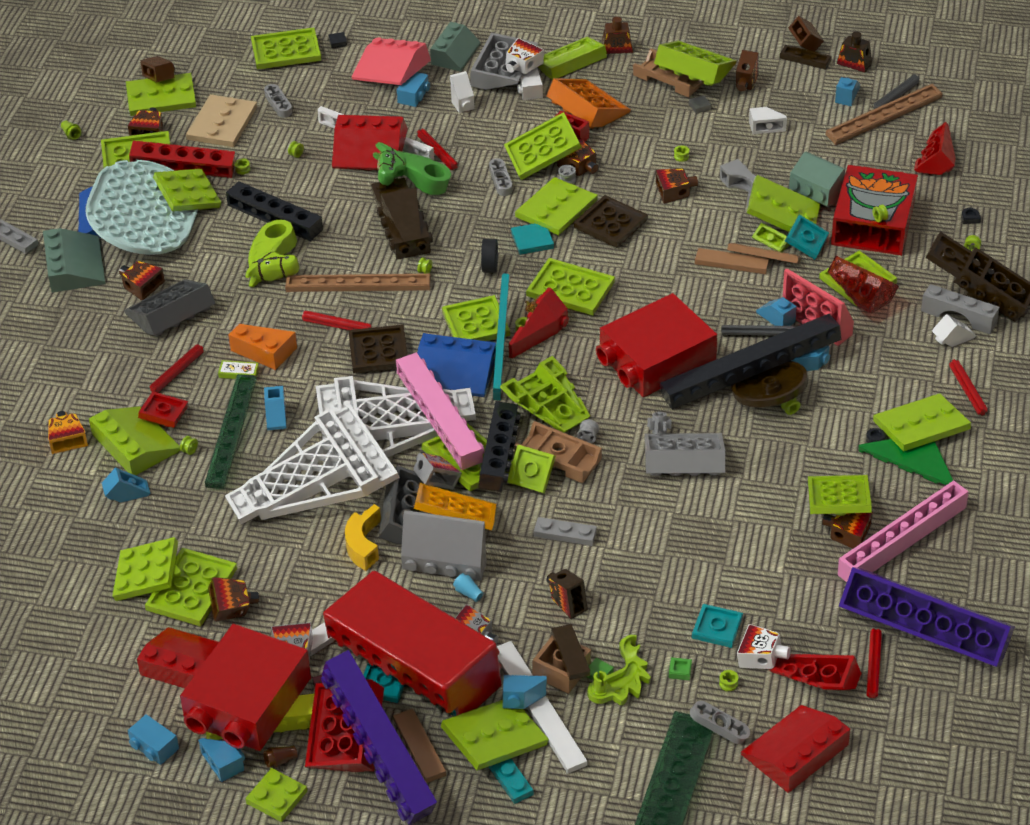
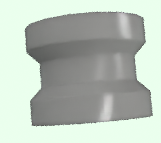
(567, 174)
(588, 431)

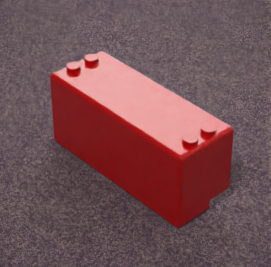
(417, 642)

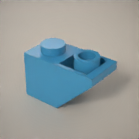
(275, 407)

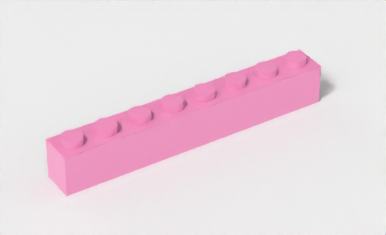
(440, 411)
(905, 530)

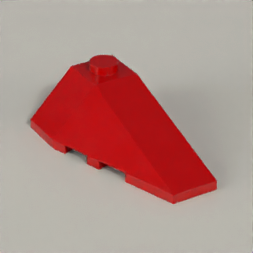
(938, 154)
(540, 325)
(821, 671)

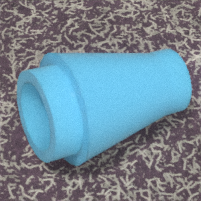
(467, 587)

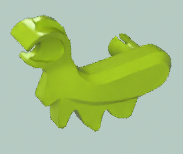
(621, 682)

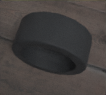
(489, 255)

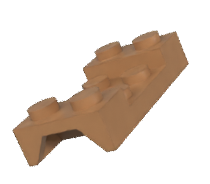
(682, 83)
(576, 457)

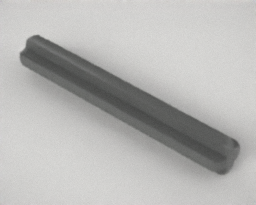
(898, 91)
(753, 330)

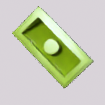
(770, 238)

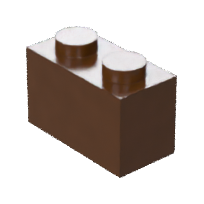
(806, 34)
(157, 69)

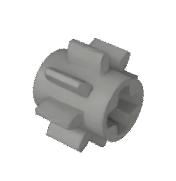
(659, 423)

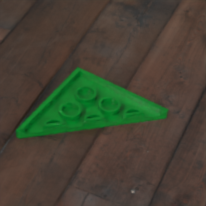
(922, 459)

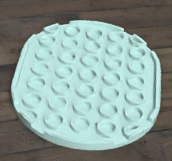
(132, 211)

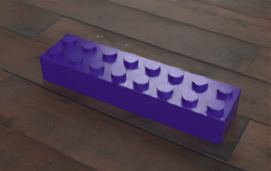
(927, 616)
(378, 738)

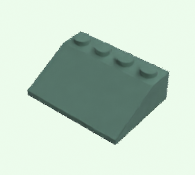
(73, 259)

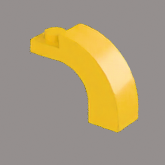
(359, 549)

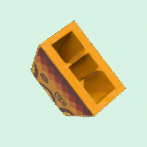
(66, 433)

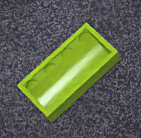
(572, 57)

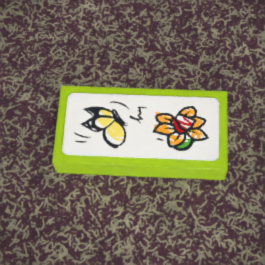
(230, 369)

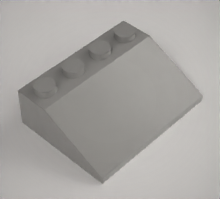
(490, 66)
(684, 453)
(443, 545)

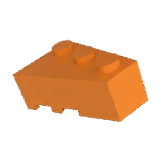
(263, 344)

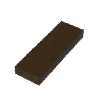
(805, 57)
(570, 651)

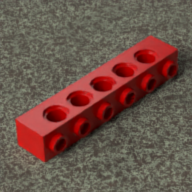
(178, 157)

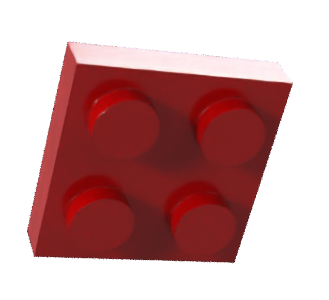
(163, 409)

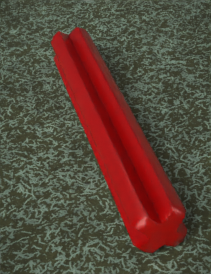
(439, 151)
(333, 321)
(176, 368)
(968, 387)
(874, 663)

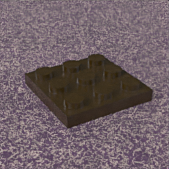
(610, 221)
(377, 348)

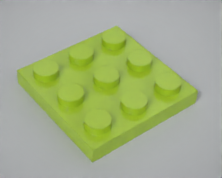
(187, 190)
(860, 260)
(474, 319)
(145, 569)

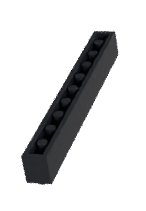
(750, 361)

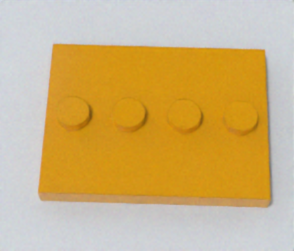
(452, 504)

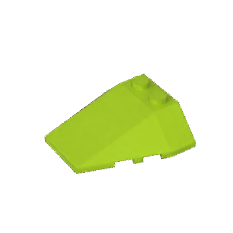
(548, 396)

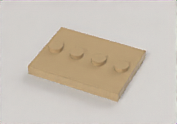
(221, 120)

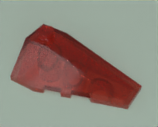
(862, 286)

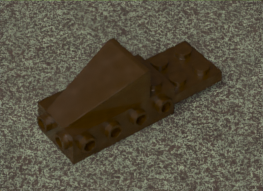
(402, 219)
(978, 277)

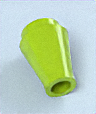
(71, 130)

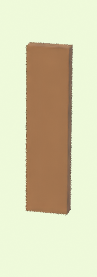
(764, 252)
(731, 261)
(419, 745)

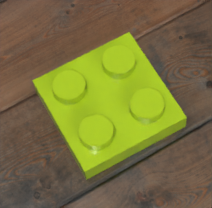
(531, 468)
(276, 795)

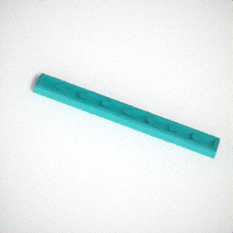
(501, 337)

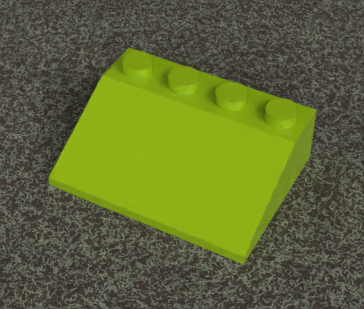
(693, 62)
(132, 440)

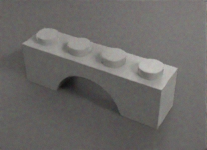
(736, 175)
(981, 315)

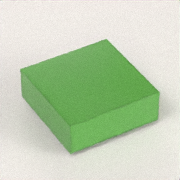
(599, 665)
(680, 668)

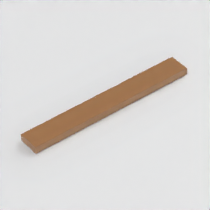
(883, 114)
(358, 282)

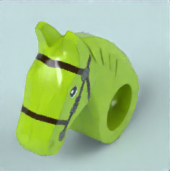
(268, 250)

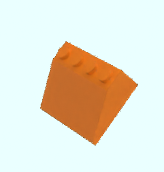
(586, 101)

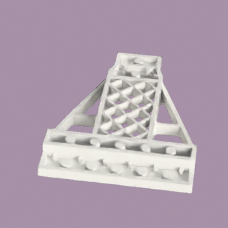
(343, 394)
(356, 457)

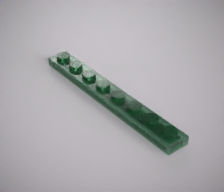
(230, 431)

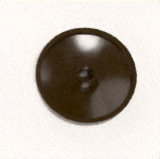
(772, 386)

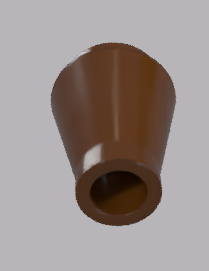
(279, 755)

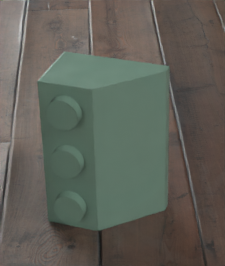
(454, 47)
(817, 179)

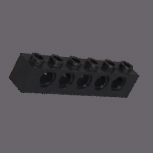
(270, 208)
(499, 446)

